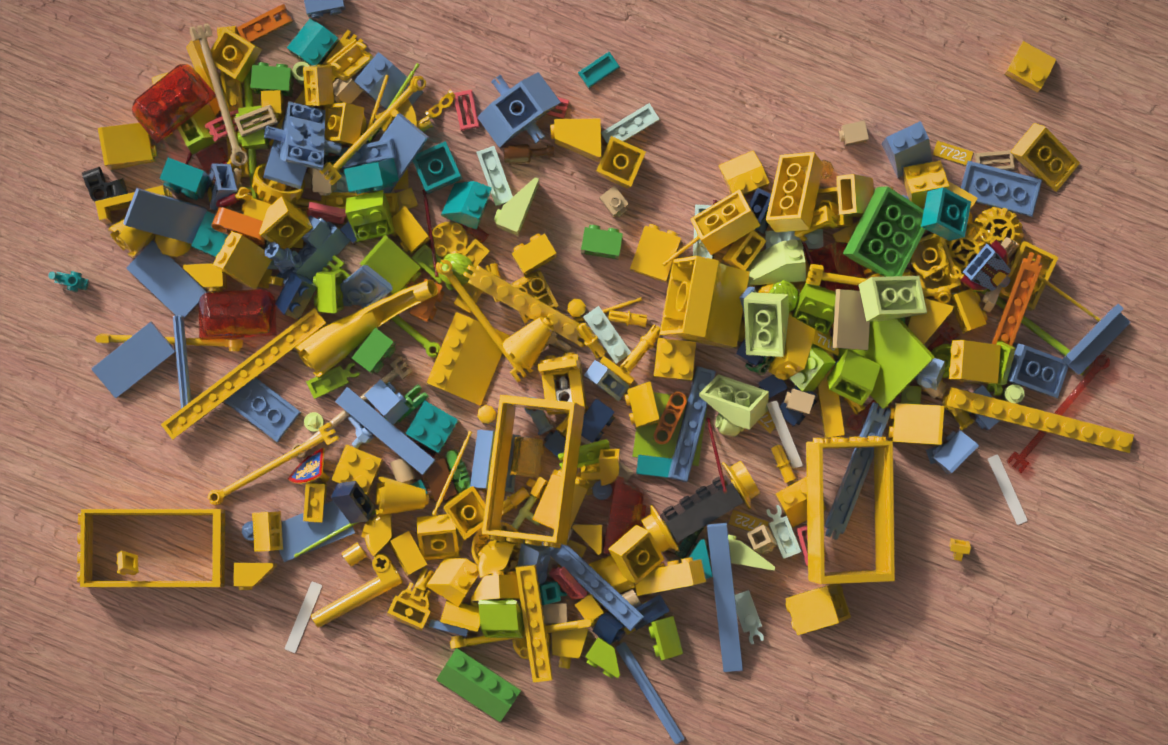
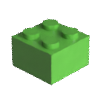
(272, 78)
(601, 242)
(374, 351)

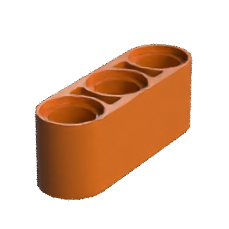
(229, 220)
(676, 411)

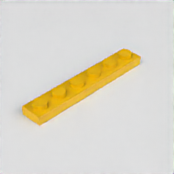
(534, 623)

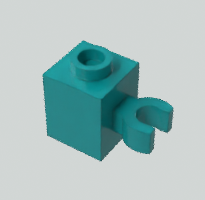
(550, 592)

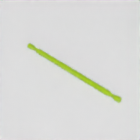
(402, 88)
(326, 538)

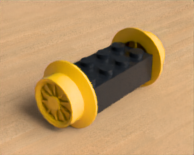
(702, 507)

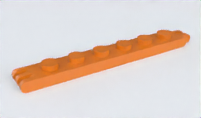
(1018, 300)

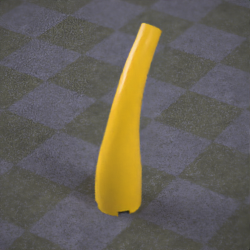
(339, 338)

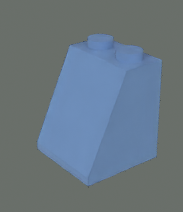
(908, 148)

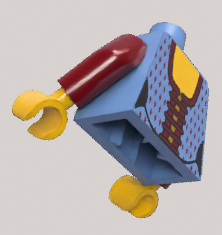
(222, 186)
(988, 268)

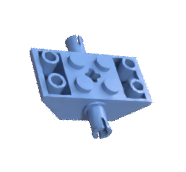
(536, 101)
(303, 136)

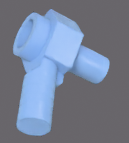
(362, 433)

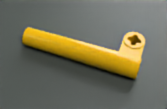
(387, 579)

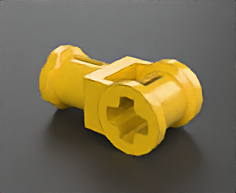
(961, 416)

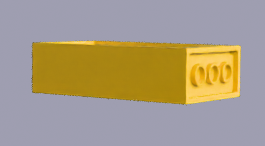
(500, 463)
(883, 510)
(85, 539)

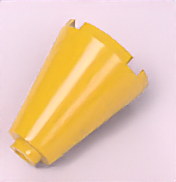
(129, 237)
(529, 341)
(398, 497)

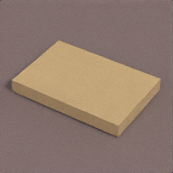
(850, 323)

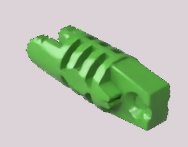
(412, 404)
(461, 477)

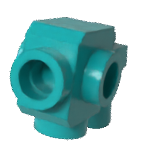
(73, 281)

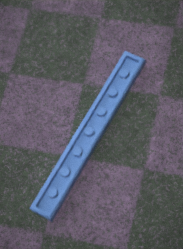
(725, 597)

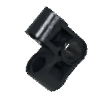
(95, 182)

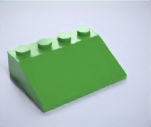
(886, 233)

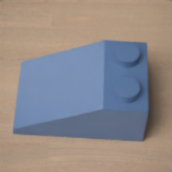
(372, 78)
(1037, 370)

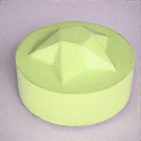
(313, 421)

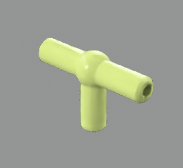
(525, 512)

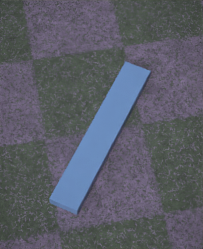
(690, 426)
(385, 431)
(597, 586)

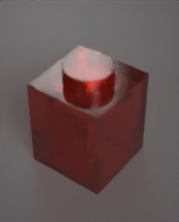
(211, 156)

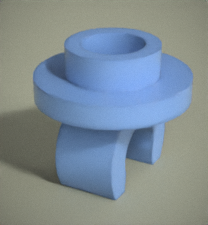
(601, 492)

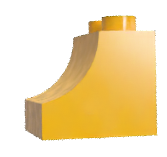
(705, 302)

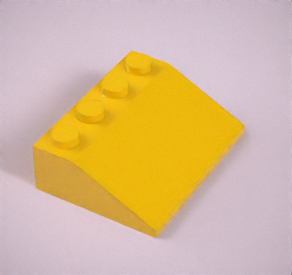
(466, 360)

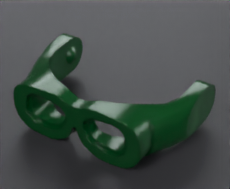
(758, 369)

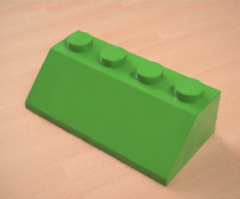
(478, 684)

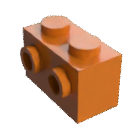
(426, 309)

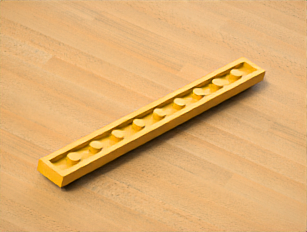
(243, 374)
(1040, 420)

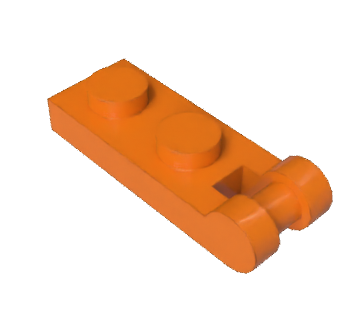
(264, 24)

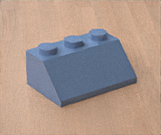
(483, 459)

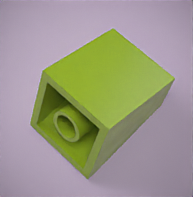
(392, 264)

